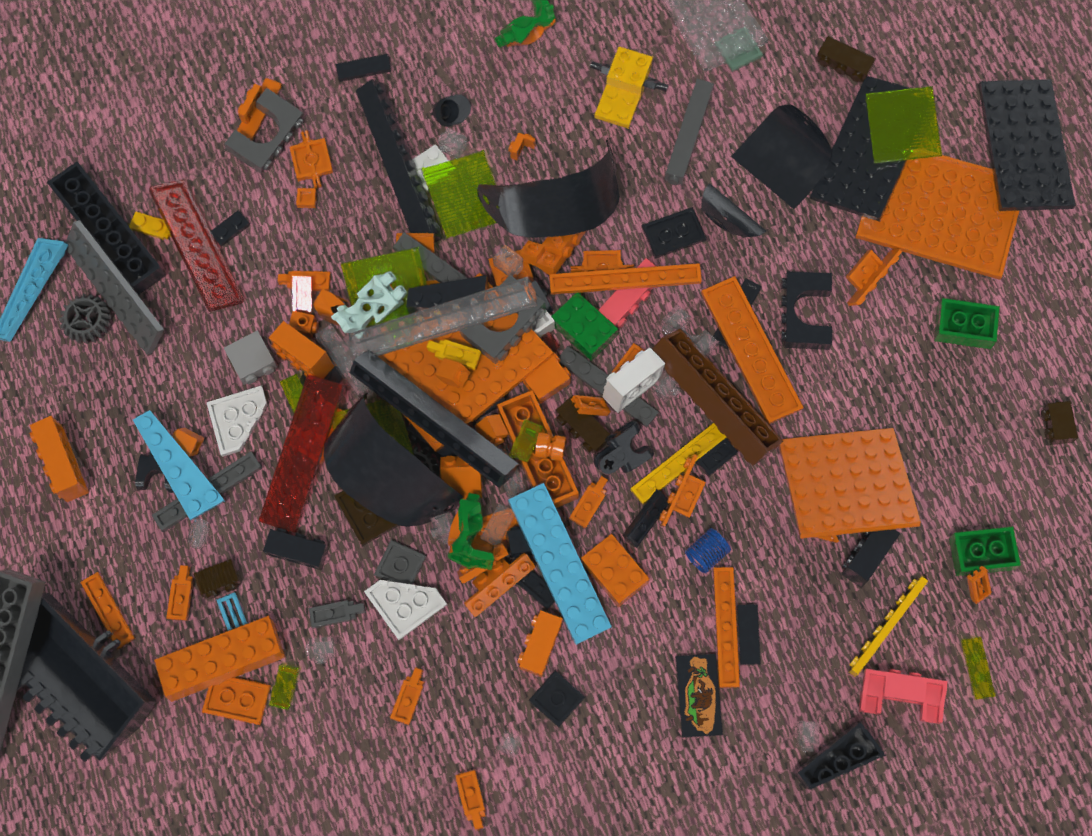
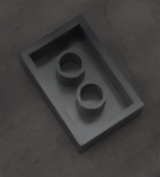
(868, 555)

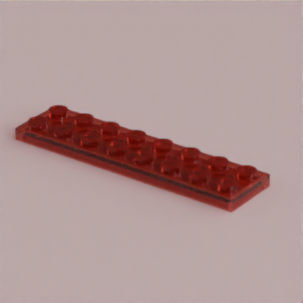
(196, 245)
(301, 453)

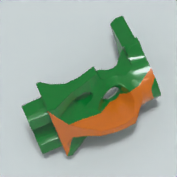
(527, 29)
(462, 532)

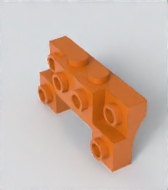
(551, 253)

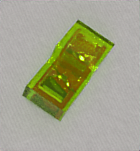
(526, 440)
(284, 686)

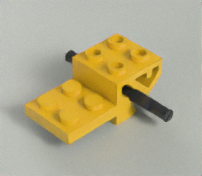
(625, 86)

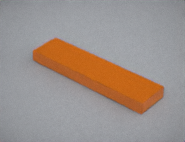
(107, 609)

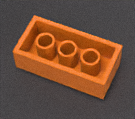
(58, 459)

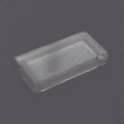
(498, 525)

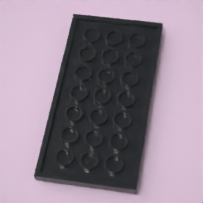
(1026, 145)
(852, 177)

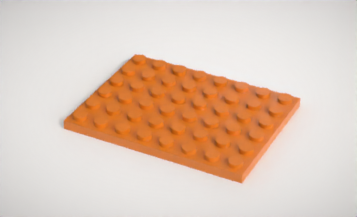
(946, 215)
(483, 385)

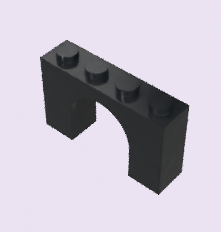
(796, 333)

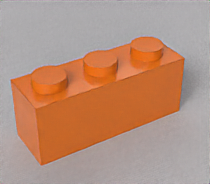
(540, 643)

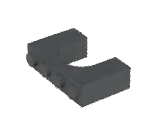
(260, 154)
(497, 344)

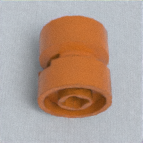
(550, 446)

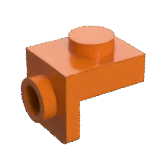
(517, 146)

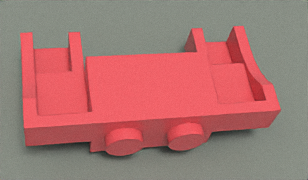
(903, 688)

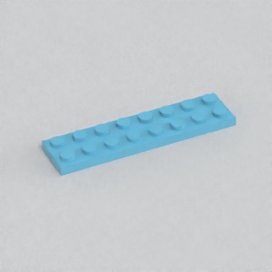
(559, 563)

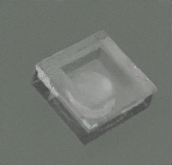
(510, 744)

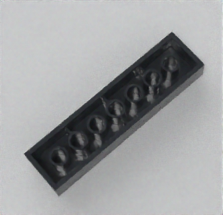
(107, 227)

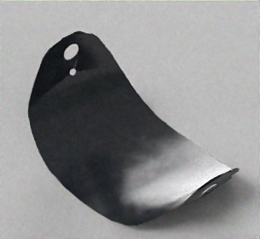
(780, 155)
(558, 204)
(383, 472)

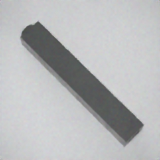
(689, 132)

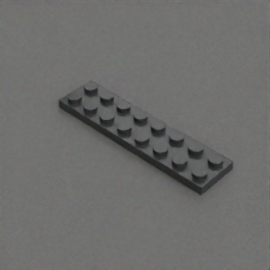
(113, 288)

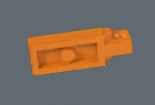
(320, 280)
(589, 503)
(464, 574)
(180, 595)
(408, 698)
(471, 797)

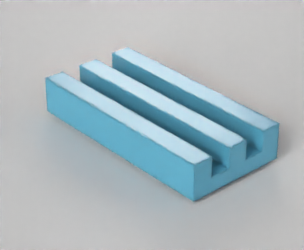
(227, 598)

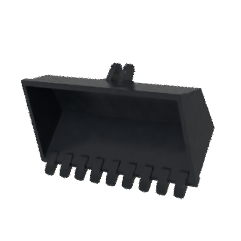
(81, 682)

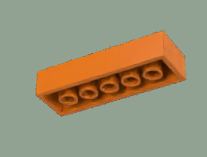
(538, 470)
(219, 658)

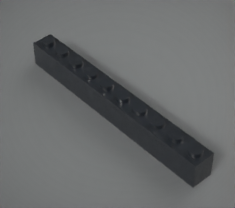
(397, 160)
(433, 418)

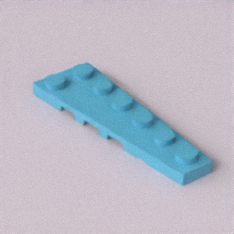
(34, 276)
(185, 478)

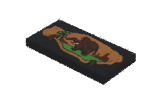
(698, 696)

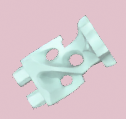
(384, 296)

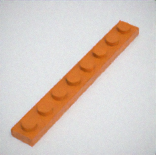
(625, 279)

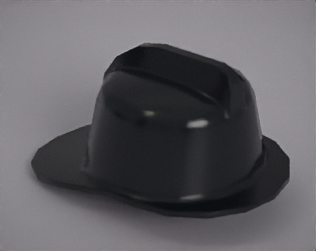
(451, 110)

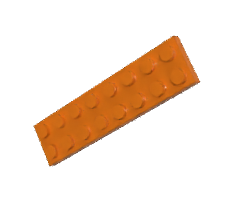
(751, 350)

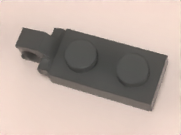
(334, 613)

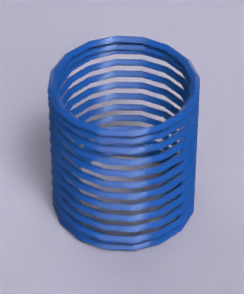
(713, 537)

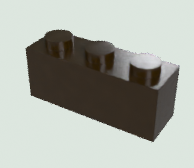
(845, 59)
(582, 427)

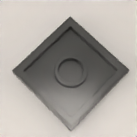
(400, 564)

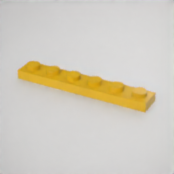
(672, 467)
(892, 618)

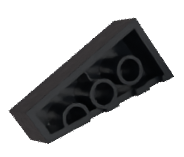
(432, 295)
(840, 756)

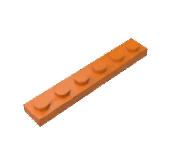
(726, 627)

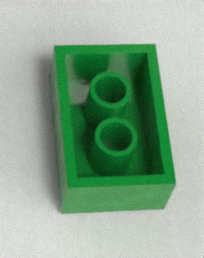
(966, 323)
(584, 326)
(990, 548)

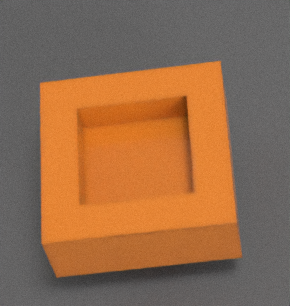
(306, 198)

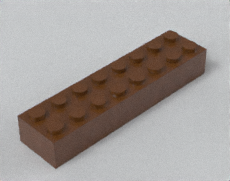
(717, 397)

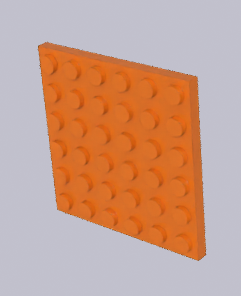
(848, 483)

